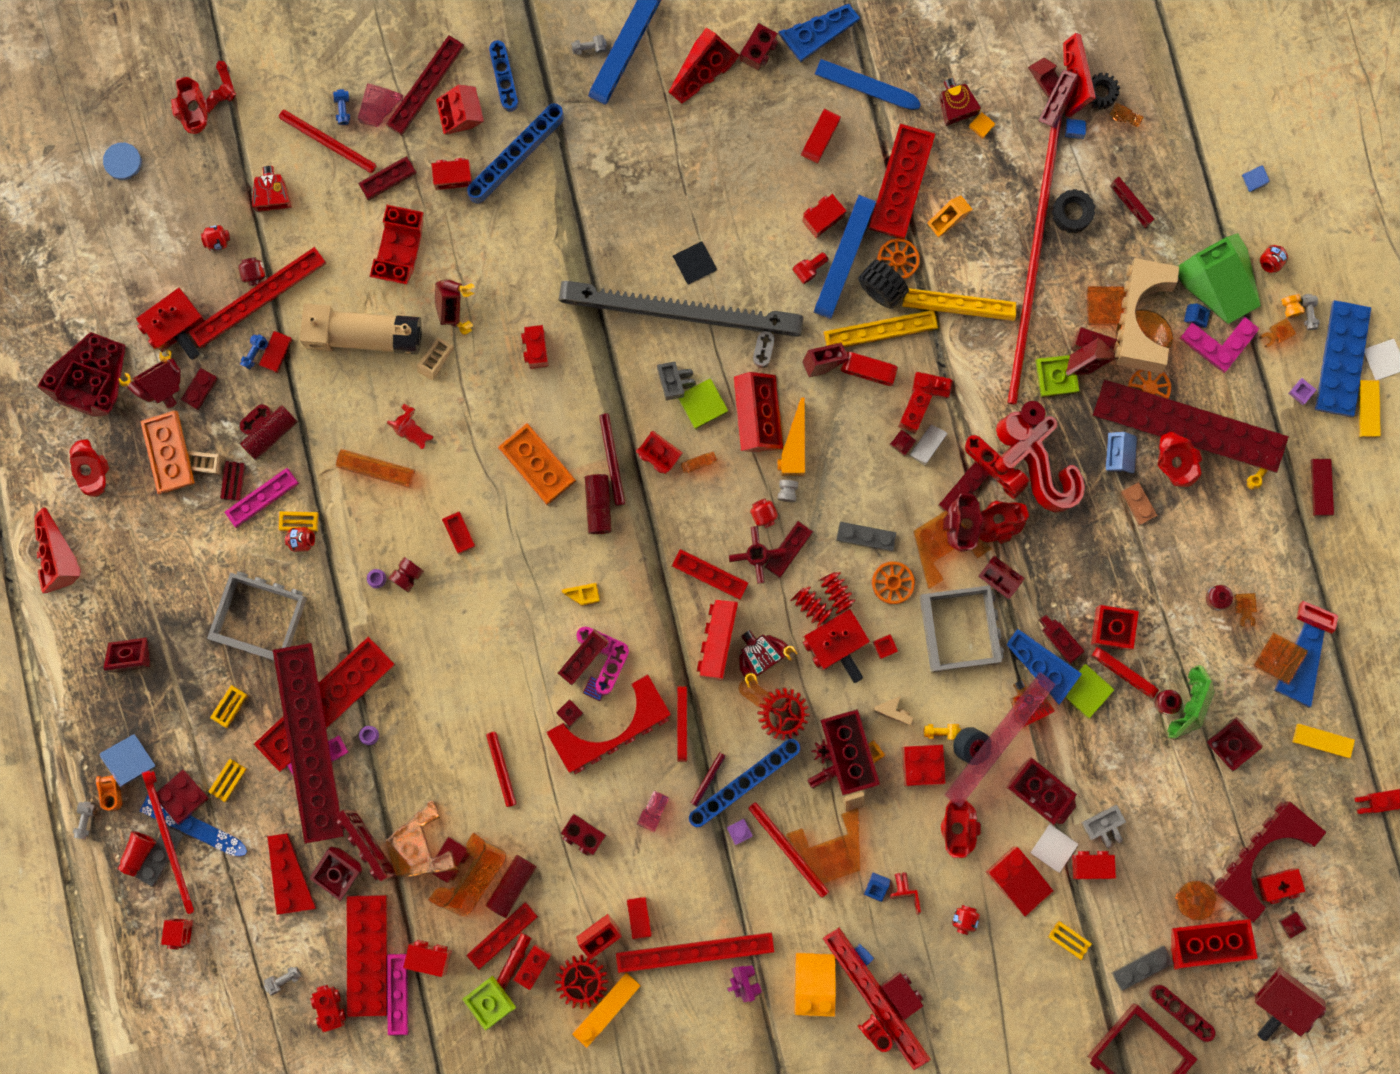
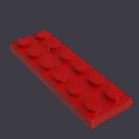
(902, 181)
(367, 955)

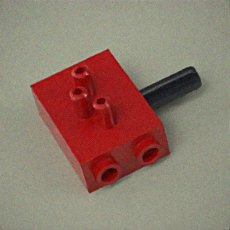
(171, 322)
(836, 642)

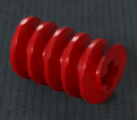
(837, 592)
(812, 606)

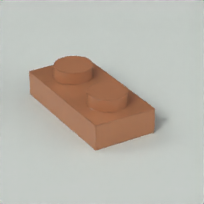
(1139, 503)

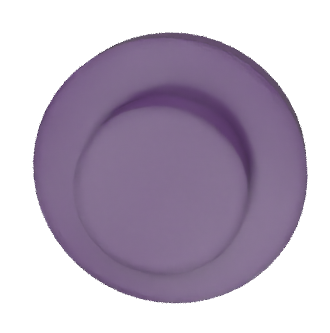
(376, 578)
(369, 735)

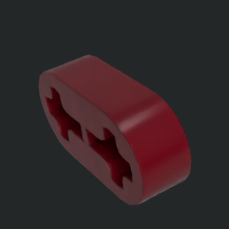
(252, 416)

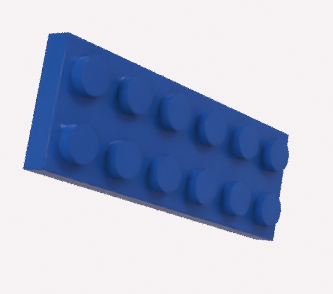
(1343, 358)

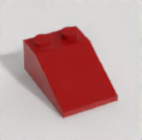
(1019, 880)

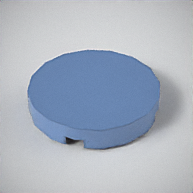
(122, 161)

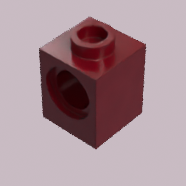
(569, 713)

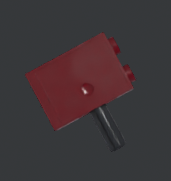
(1288, 1004)

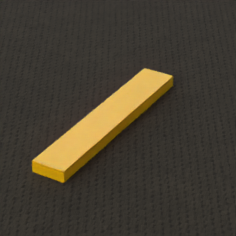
(960, 304)
(882, 329)

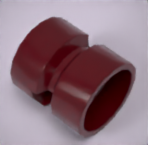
(406, 574)

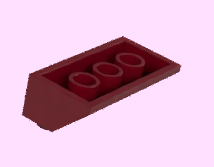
(850, 752)

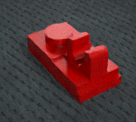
(932, 384)

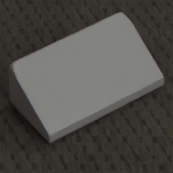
(928, 444)

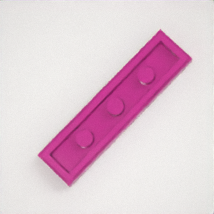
(261, 497)
(397, 995)

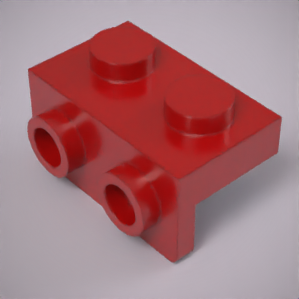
(659, 453)

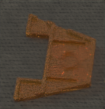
(933, 545)
(410, 848)
(834, 857)

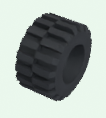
(883, 284)

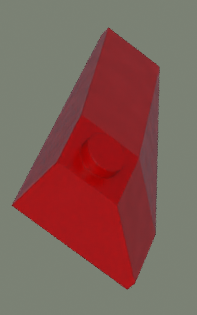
(704, 62)
(58, 562)

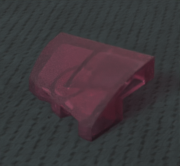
(377, 104)

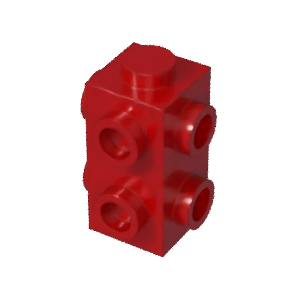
(327, 1005)

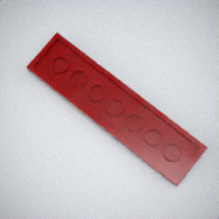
(338, 693)

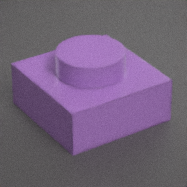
(1302, 391)
(739, 831)

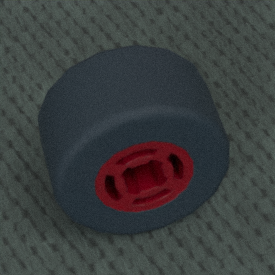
(968, 743)

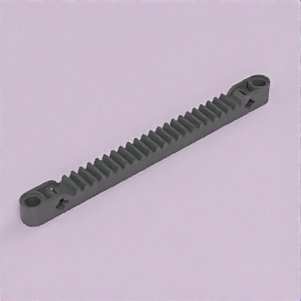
(574, 294)

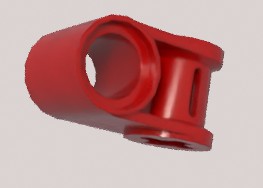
(875, 1032)

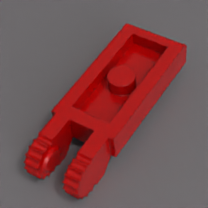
(1380, 801)

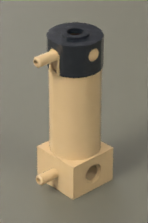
(326, 328)

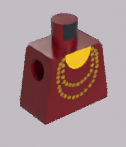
(957, 102)

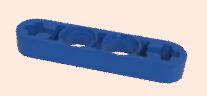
(503, 76)

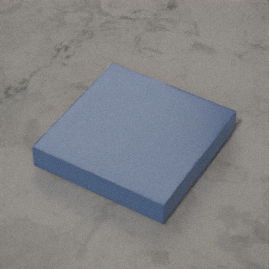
(127, 760)

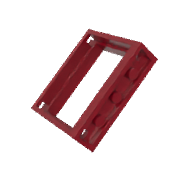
(1183, 1067)

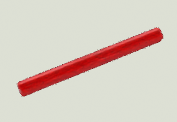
(327, 141)
(788, 849)

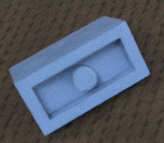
(1121, 452)

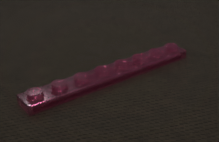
(999, 739)

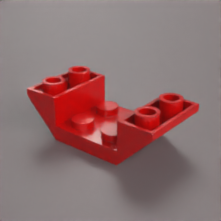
(398, 245)

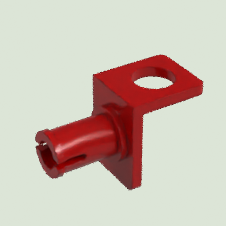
(903, 890)

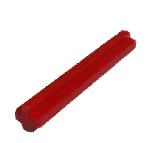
(501, 769)

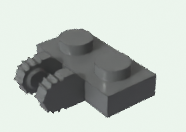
(671, 380)

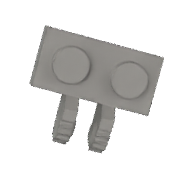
(1104, 822)

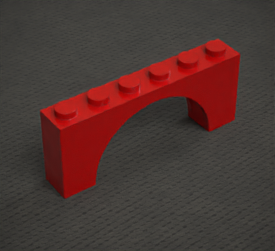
(578, 752)

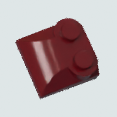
(1235, 743)
(336, 872)

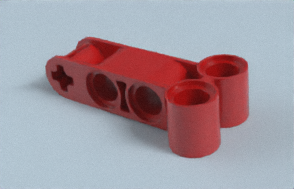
(1013, 481)

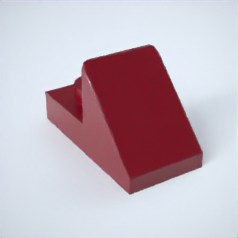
(1045, 75)

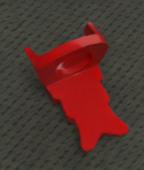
(406, 427)

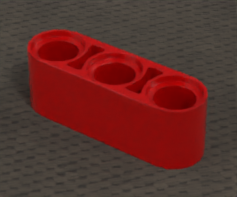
(820, 136)
(870, 369)

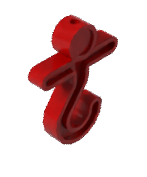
(1027, 444)

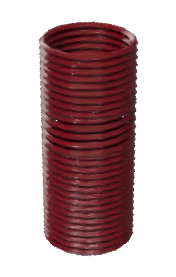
(271, 431)
(598, 498)
(512, 882)

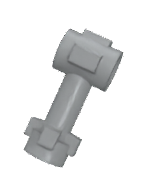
(598, 44)
(1309, 301)
(85, 809)
(273, 985)

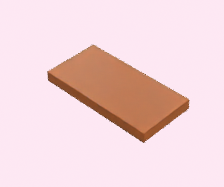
(167, 452)
(537, 464)

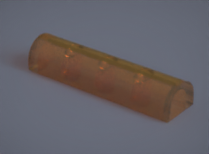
(375, 468)

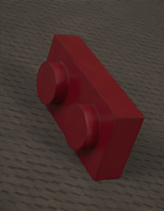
(199, 388)

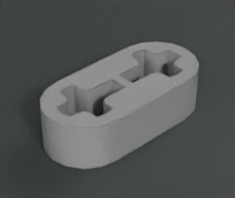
(759, 347)

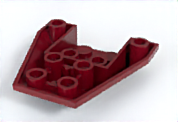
(87, 376)

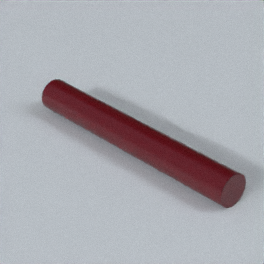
(708, 778)

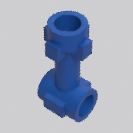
(341, 98)
(258, 342)

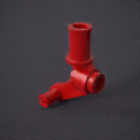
(225, 91)

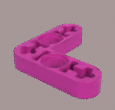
(610, 652)

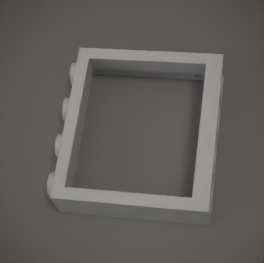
(225, 602)
(991, 616)

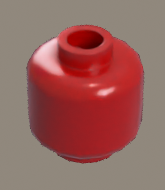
(764, 513)

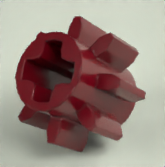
(819, 755)

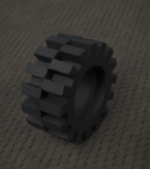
(1112, 88)

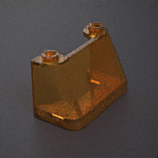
(475, 881)

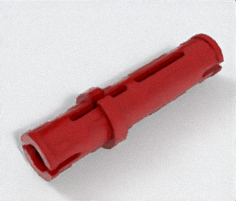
(516, 955)

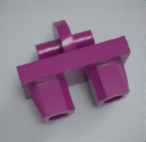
(741, 984)

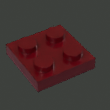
(181, 797)

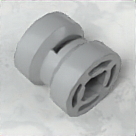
(787, 493)

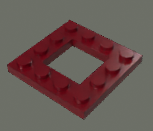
(369, 848)

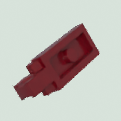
(1061, 639)

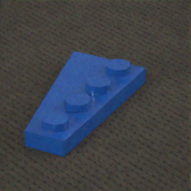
(812, 35)
(1039, 659)
(1303, 683)

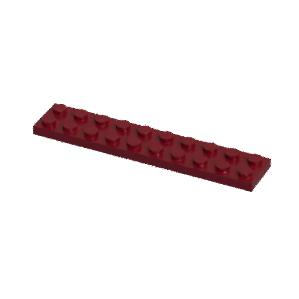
(1203, 428)
(308, 742)

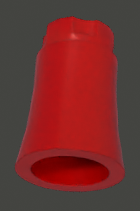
(135, 853)

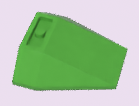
(1222, 278)
(1197, 707)

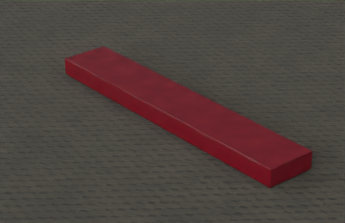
(425, 85)

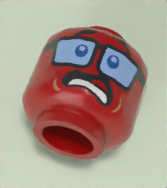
(215, 238)
(1273, 259)
(300, 539)
(965, 919)

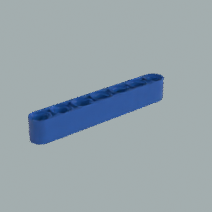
(623, 50)
(517, 145)
(844, 256)
(749, 774)

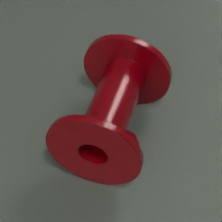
(1033, 412)

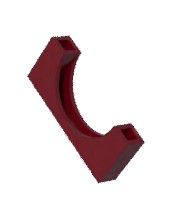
(1236, 885)

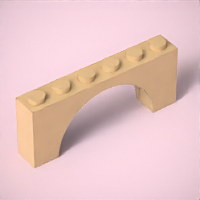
(1135, 348)

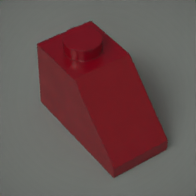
(824, 359)

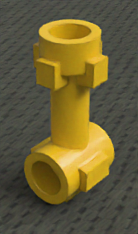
(1256, 480)
(951, 731)

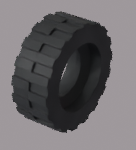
(1073, 225)

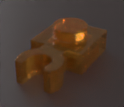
(1123, 114)
(1280, 332)
(1246, 605)

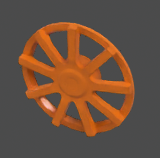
(899, 258)
(1151, 385)
(893, 582)

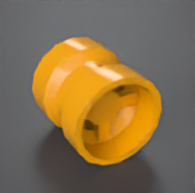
(1293, 307)

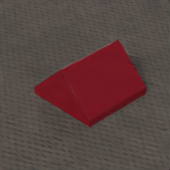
(1090, 358)
(127, 655)

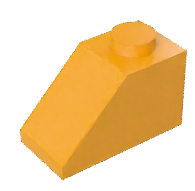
(949, 215)

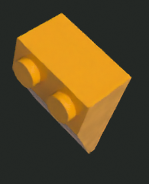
(814, 985)

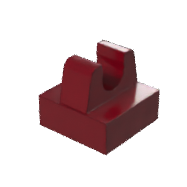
(902, 442)
(1292, 924)

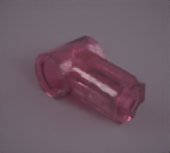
(651, 815)

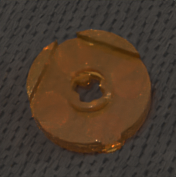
(1207, 901)

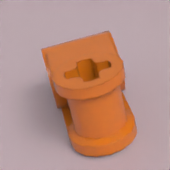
(107, 790)

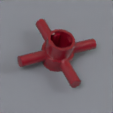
(758, 563)

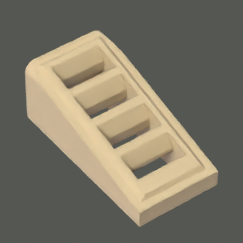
(427, 372)
(216, 463)
(853, 801)

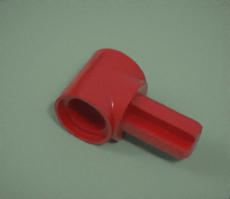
(806, 269)

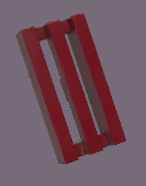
(232, 481)

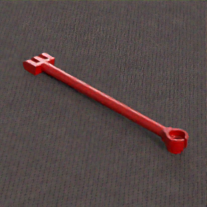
(150, 779)

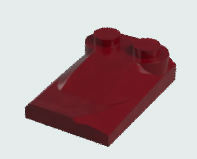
(1043, 792)

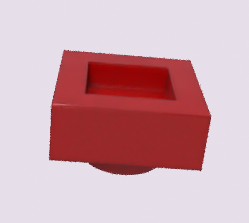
(885, 646)

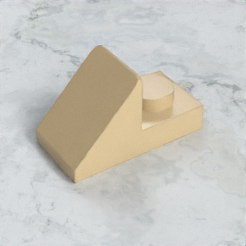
(889, 710)

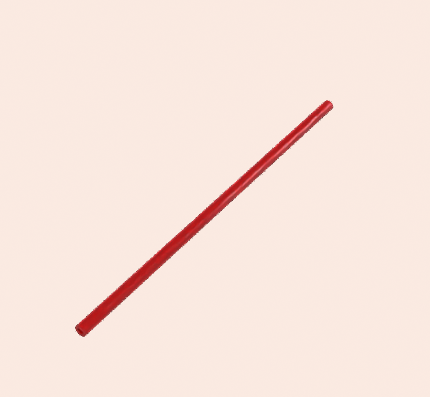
(1033, 265)

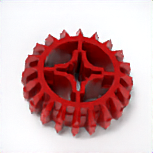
(799, 719)
(576, 964)

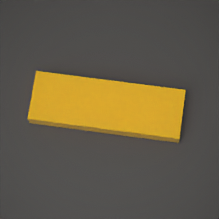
(1369, 408)
(1323, 741)

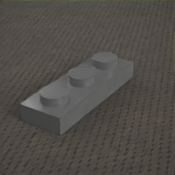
(866, 536)
(158, 858)
(1142, 968)

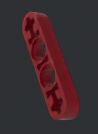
(1183, 1011)

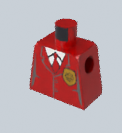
(270, 191)

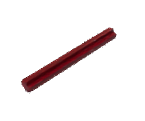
(612, 459)

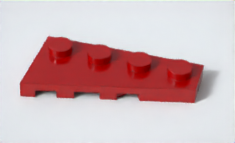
(1077, 63)
(289, 884)

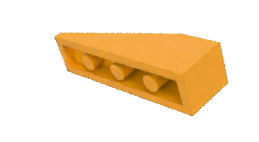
(793, 455)
(606, 1010)

